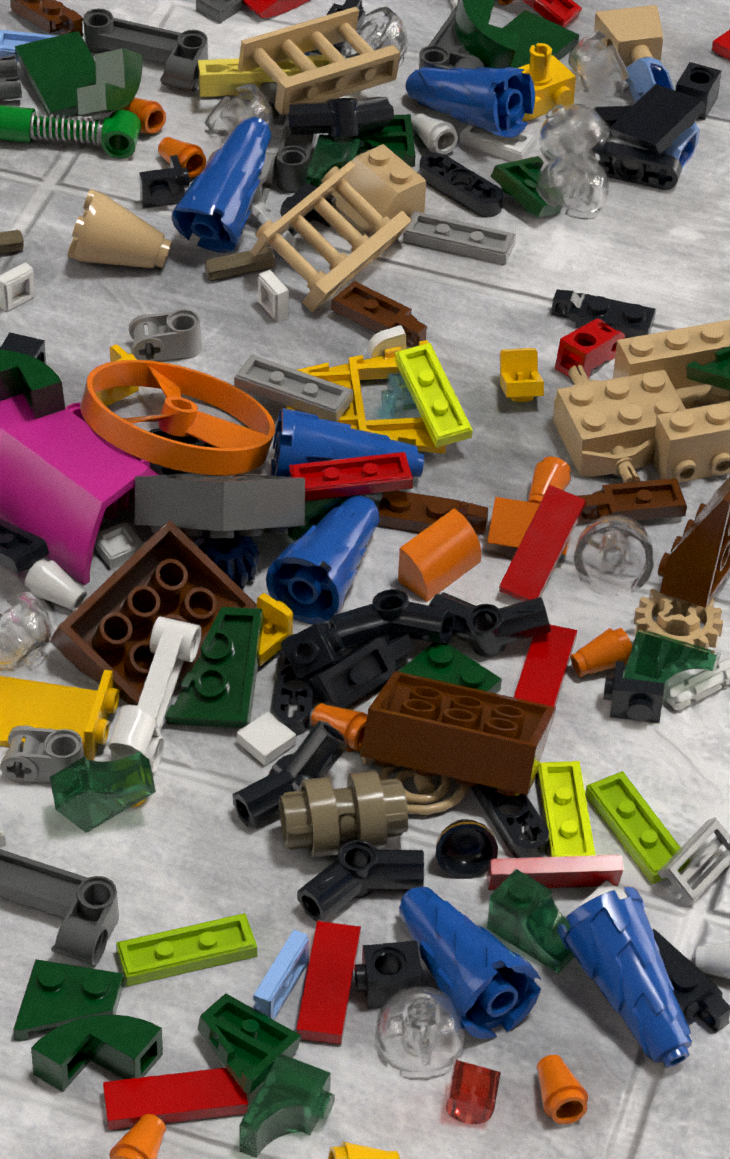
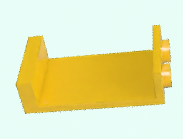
(59, 708)

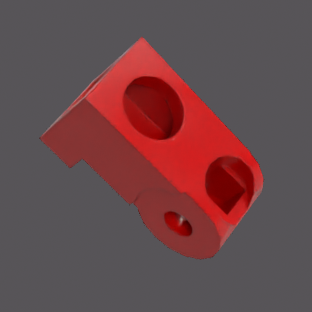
(587, 347)

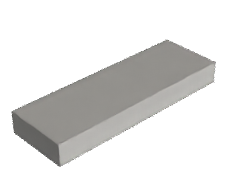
(459, 238)
(293, 388)

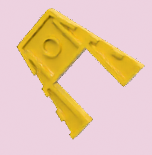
(349, 375)

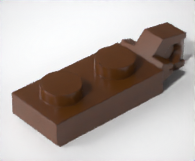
(49, 15)
(377, 312)
(636, 501)
(418, 511)

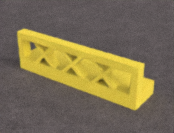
(223, 77)

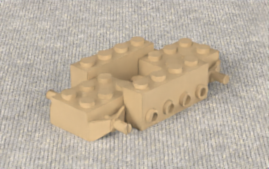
(650, 409)

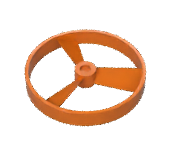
(237, 447)

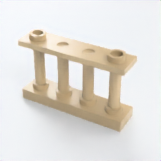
(326, 82)
(342, 267)

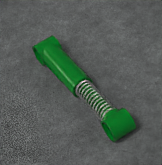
(115, 133)

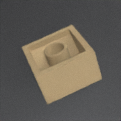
(385, 184)

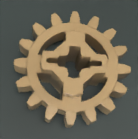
(679, 619)

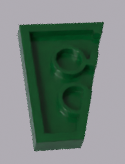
(224, 676)

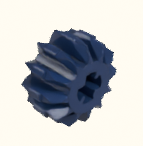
(234, 556)

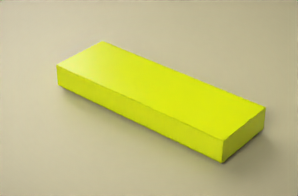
(433, 395)
(565, 809)

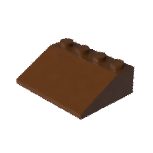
(702, 555)
(117, 620)
(457, 733)

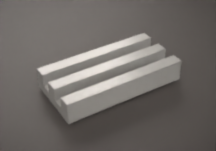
(679, 880)

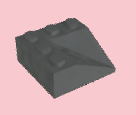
(220, 503)

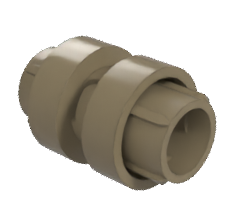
(368, 806)

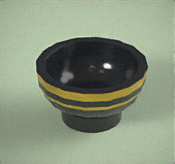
(466, 849)

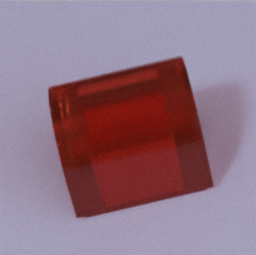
(472, 1093)

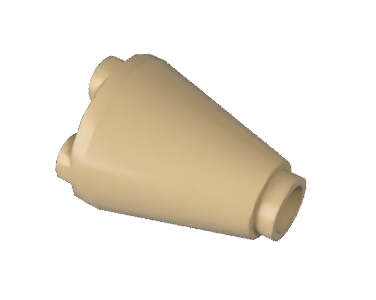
(116, 236)

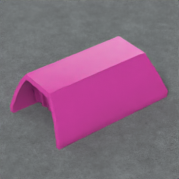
(62, 480)

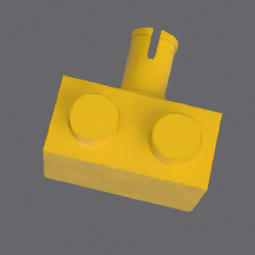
(552, 81)

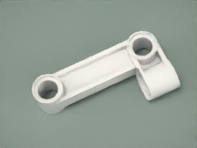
(140, 725)

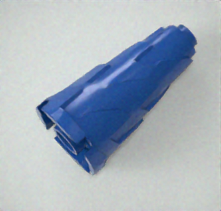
(479, 96)
(221, 195)
(308, 439)
(323, 562)
(623, 959)
(470, 964)

